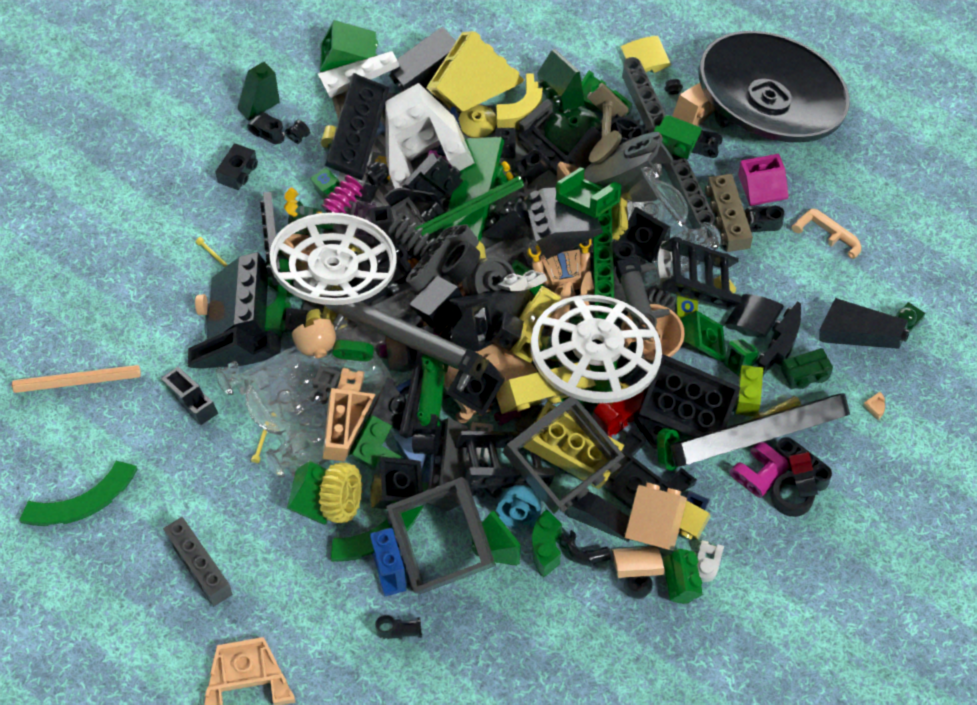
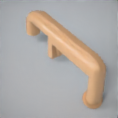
(832, 227)

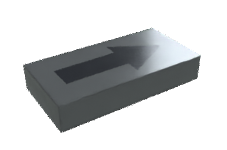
(537, 116)

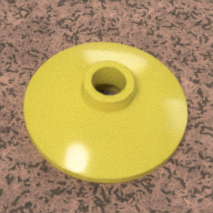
(478, 127)

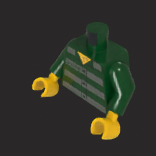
(297, 210)

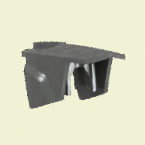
(627, 166)

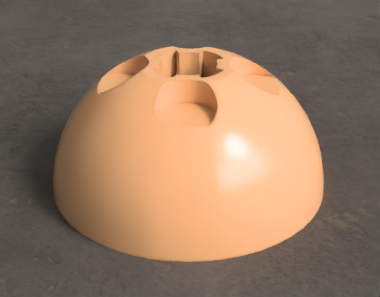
(669, 331)

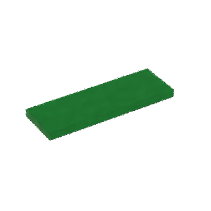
(477, 180)

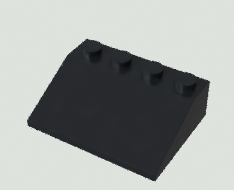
(558, 225)
(239, 297)
(688, 399)

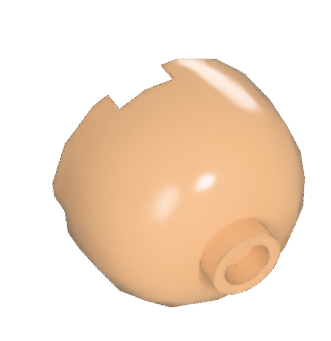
(315, 339)

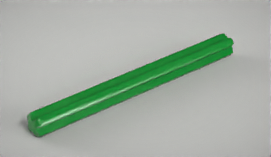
(472, 206)

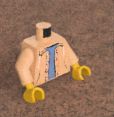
(563, 268)

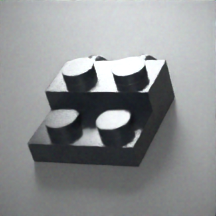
(435, 177)

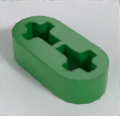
(353, 350)
(664, 453)

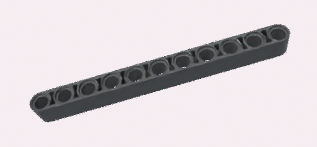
(652, 116)

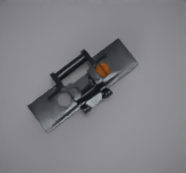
(398, 282)

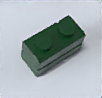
(807, 369)

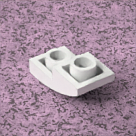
(663, 266)
(518, 283)

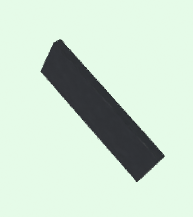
(357, 126)

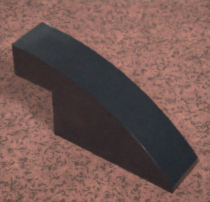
(234, 346)

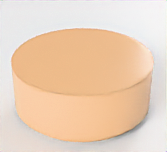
(201, 304)

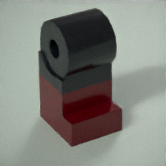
(803, 474)

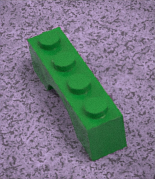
(277, 310)

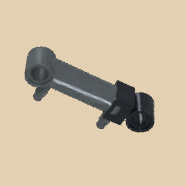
(629, 275)

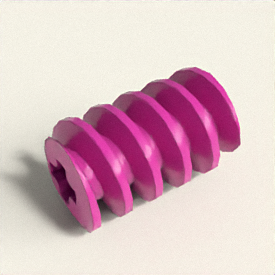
(342, 196)

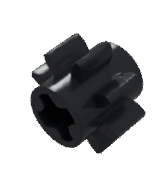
(377, 174)

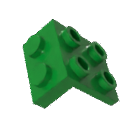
(678, 136)

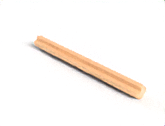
(76, 378)

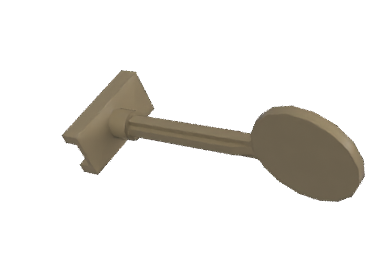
(609, 106)

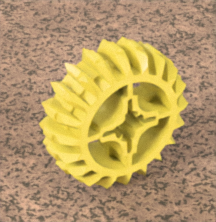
(340, 492)

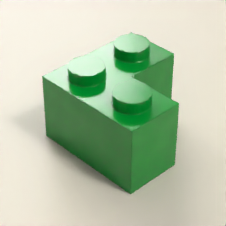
(369, 443)

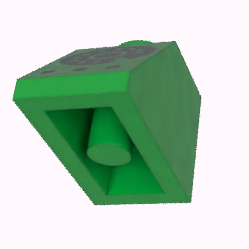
(740, 354)

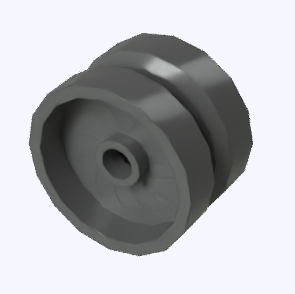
(486, 276)

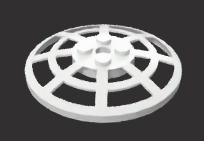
(324, 255)
(595, 353)

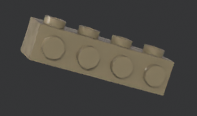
(729, 213)

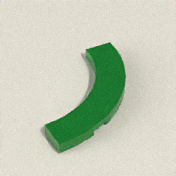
(84, 505)
(361, 545)

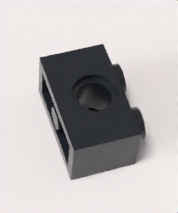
(236, 166)

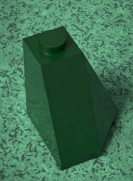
(258, 91)

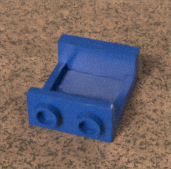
(388, 562)

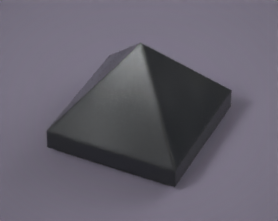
(367, 193)

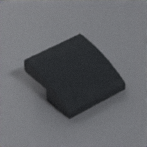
(754, 315)

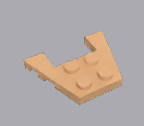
(243, 666)

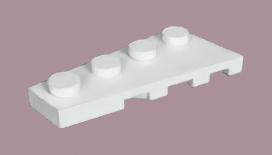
(338, 79)

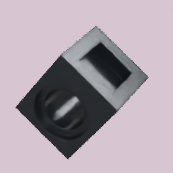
(509, 145)
(507, 331)

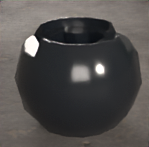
(638, 592)

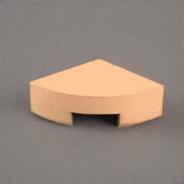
(876, 405)

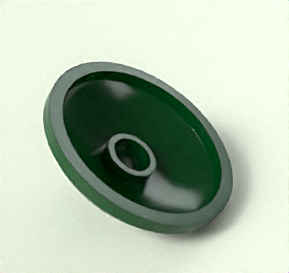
(563, 133)

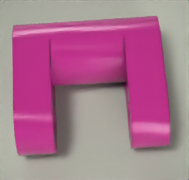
(762, 481)

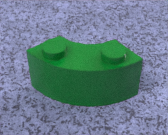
(544, 538)

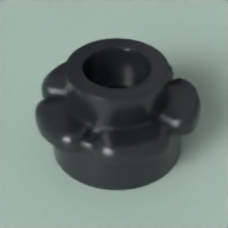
(673, 86)

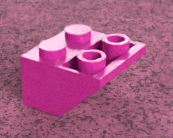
(763, 179)

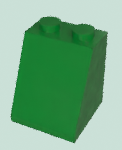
(346, 45)

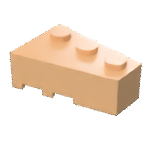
(693, 106)
(344, 421)

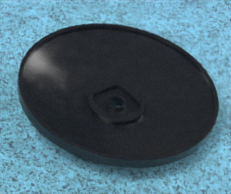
(751, 66)

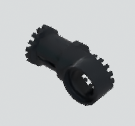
(399, 628)

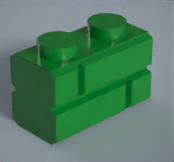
(682, 576)

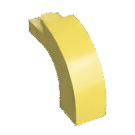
(511, 114)
(530, 315)

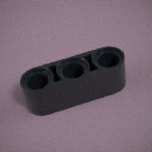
(819, 467)

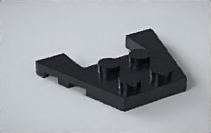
(625, 480)

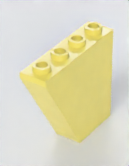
(472, 74)

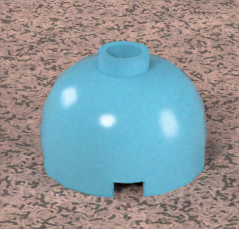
(519, 506)

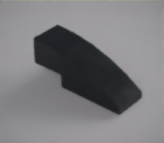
(190, 395)

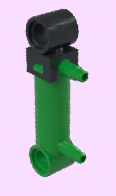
(427, 421)

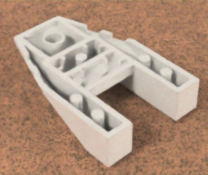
(417, 125)

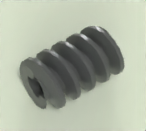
(410, 236)

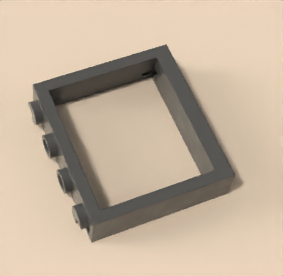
(590, 428)
(408, 558)

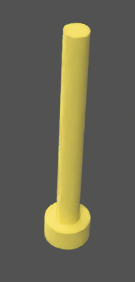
(200, 241)
(255, 458)

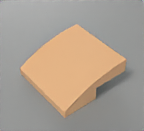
(638, 561)

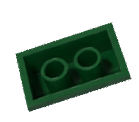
(561, 82)

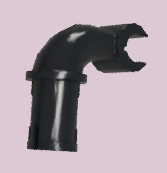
(584, 557)

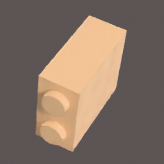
(656, 516)

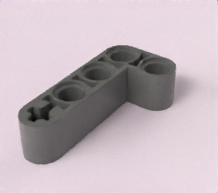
(432, 261)

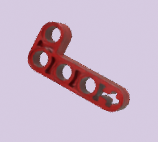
(615, 416)

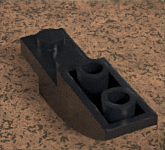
(783, 339)

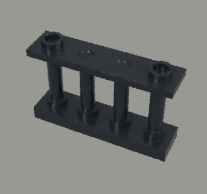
(691, 287)
(497, 475)

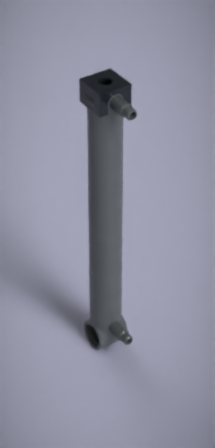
(462, 359)

